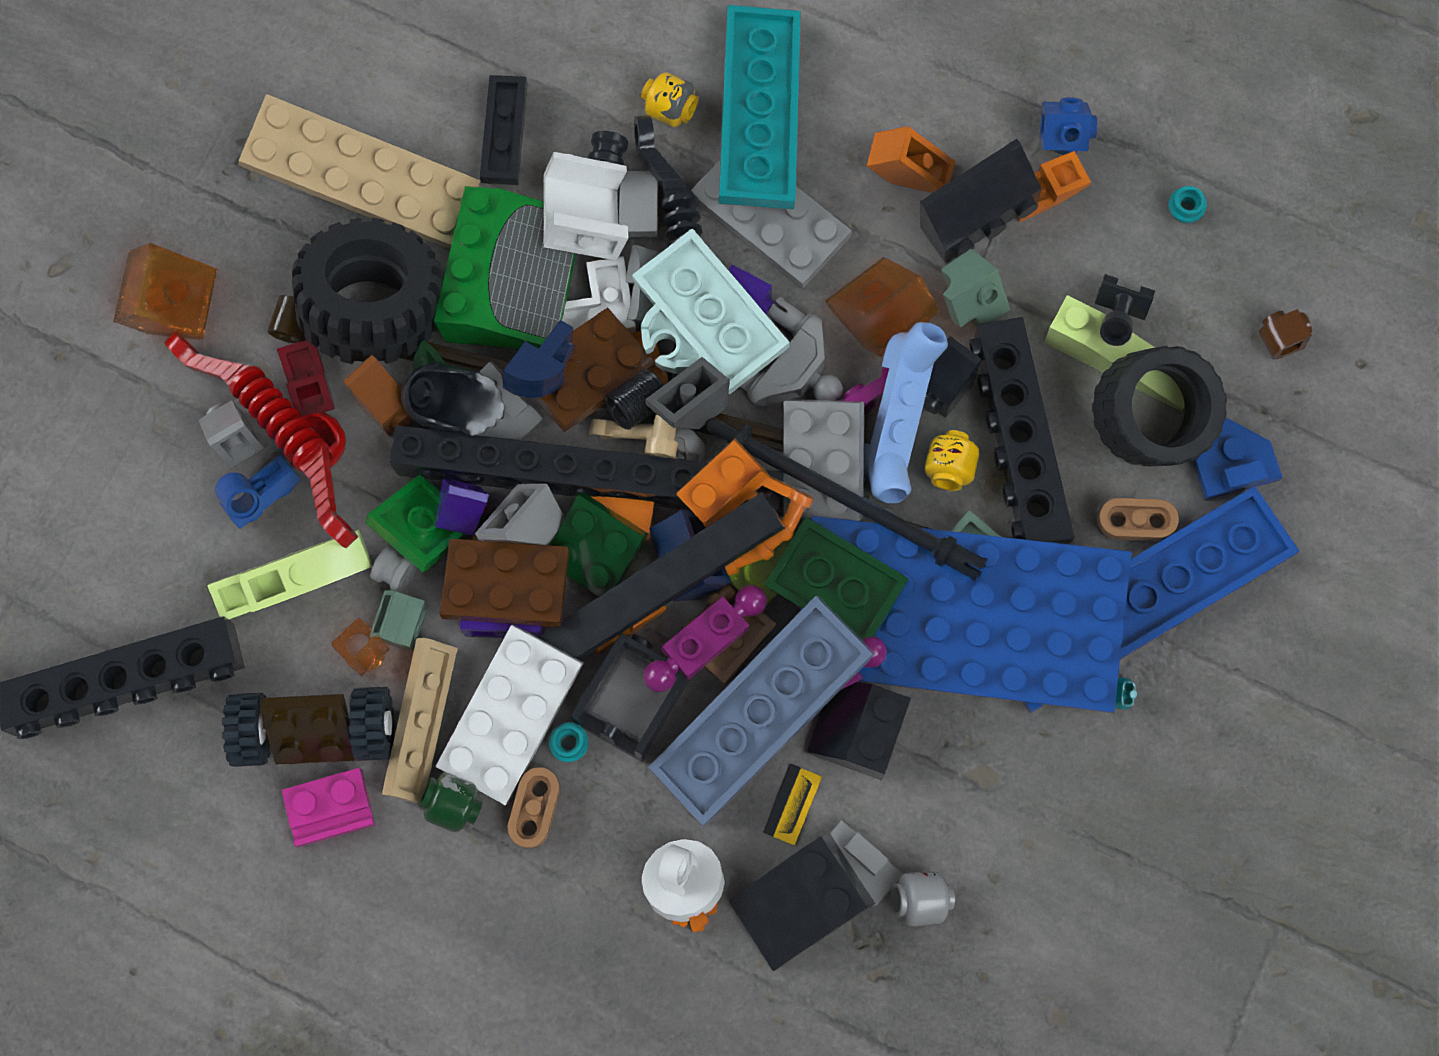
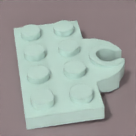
(704, 314)

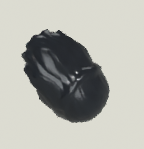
(452, 399)

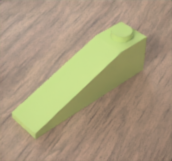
(1078, 335)

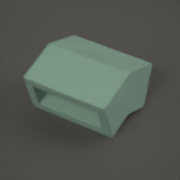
(399, 619)

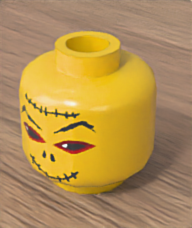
(951, 460)

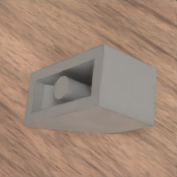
(229, 433)
(524, 517)

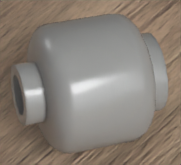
(922, 898)

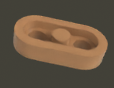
(1136, 519)
(533, 808)

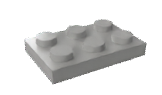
(831, 442)

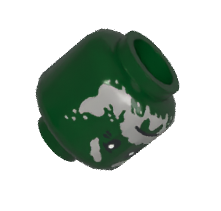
(450, 802)

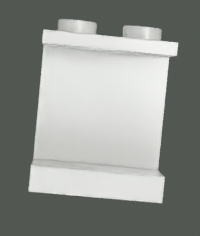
(583, 206)

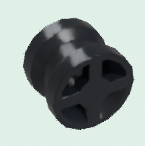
(608, 147)

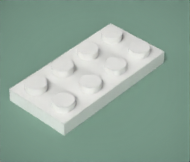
(509, 714)

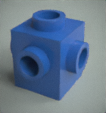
(1067, 125)

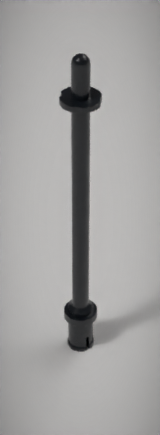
(944, 550)

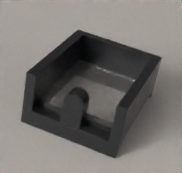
(620, 704)

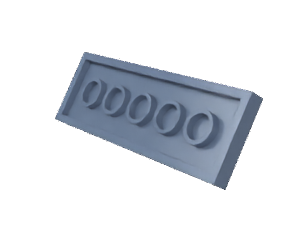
(761, 710)

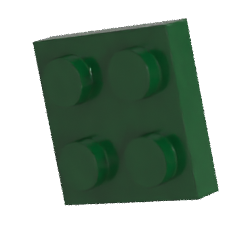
(599, 544)

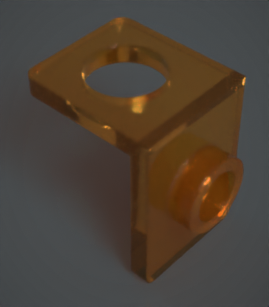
(369, 656)

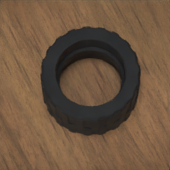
(1202, 398)

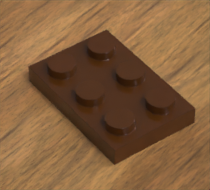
(600, 362)
(505, 583)

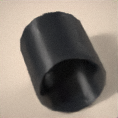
(628, 400)

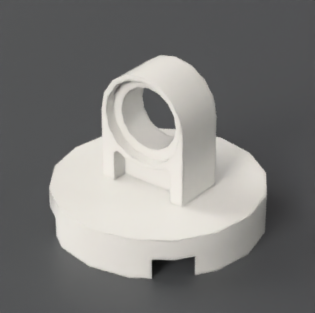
(683, 880)

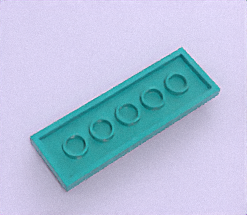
(760, 107)

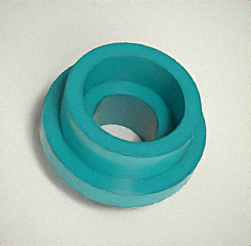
(1194, 197)
(562, 731)

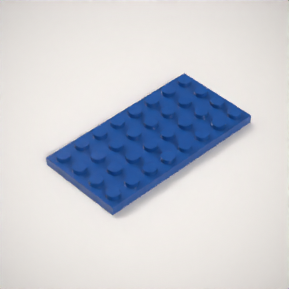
(1029, 630)

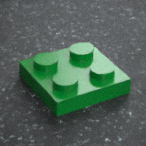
(409, 524)

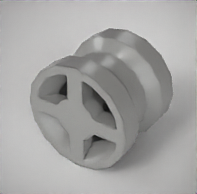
(393, 569)

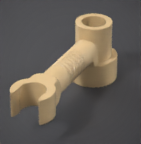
(659, 435)

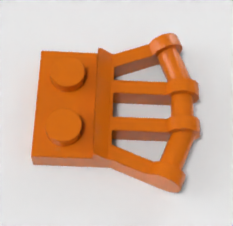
(729, 482)

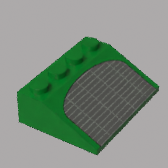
(499, 275)

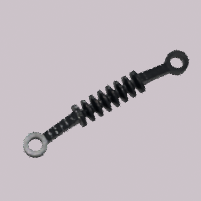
(677, 198)

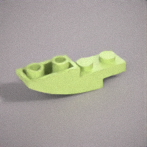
(288, 577)

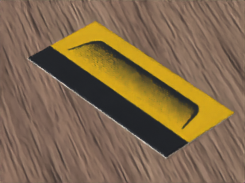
(792, 804)

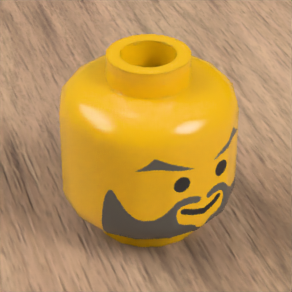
(670, 99)

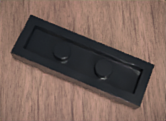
(503, 130)

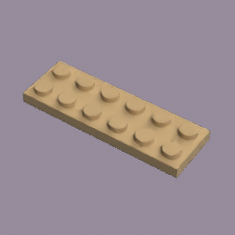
(355, 170)

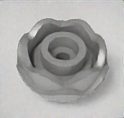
(689, 445)

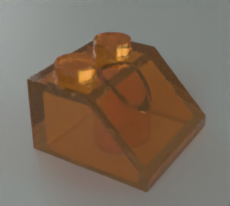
(165, 293)
(882, 304)

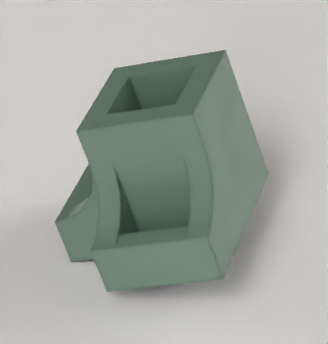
(973, 290)

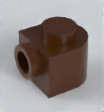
(1285, 333)

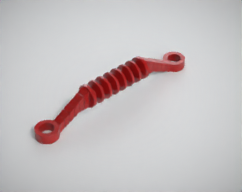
(281, 424)

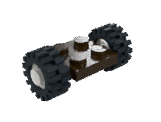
(308, 728)

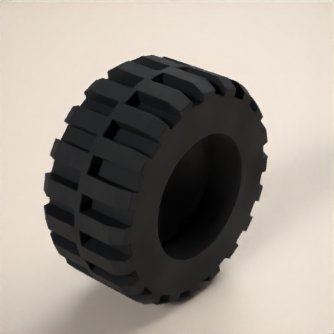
(363, 254)

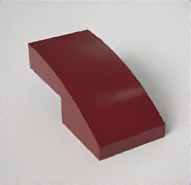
(306, 378)

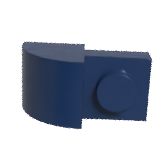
(541, 370)

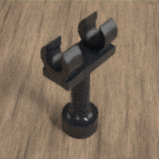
(1118, 325)

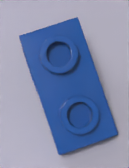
(259, 491)

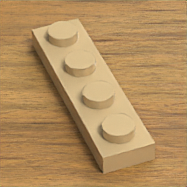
(419, 720)

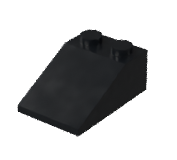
(801, 901)

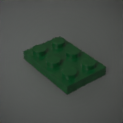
(839, 573)

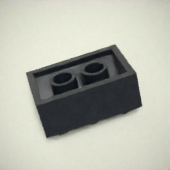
(980, 202)

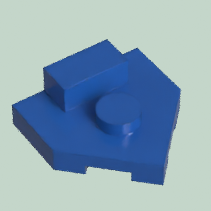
(1236, 462)

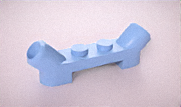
(910, 365)

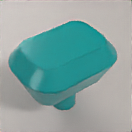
(1125, 693)

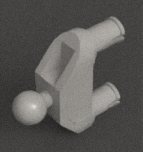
(797, 366)

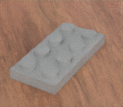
(791, 240)

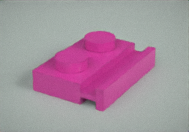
(328, 807)

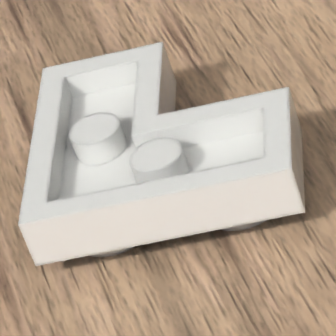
(607, 289)

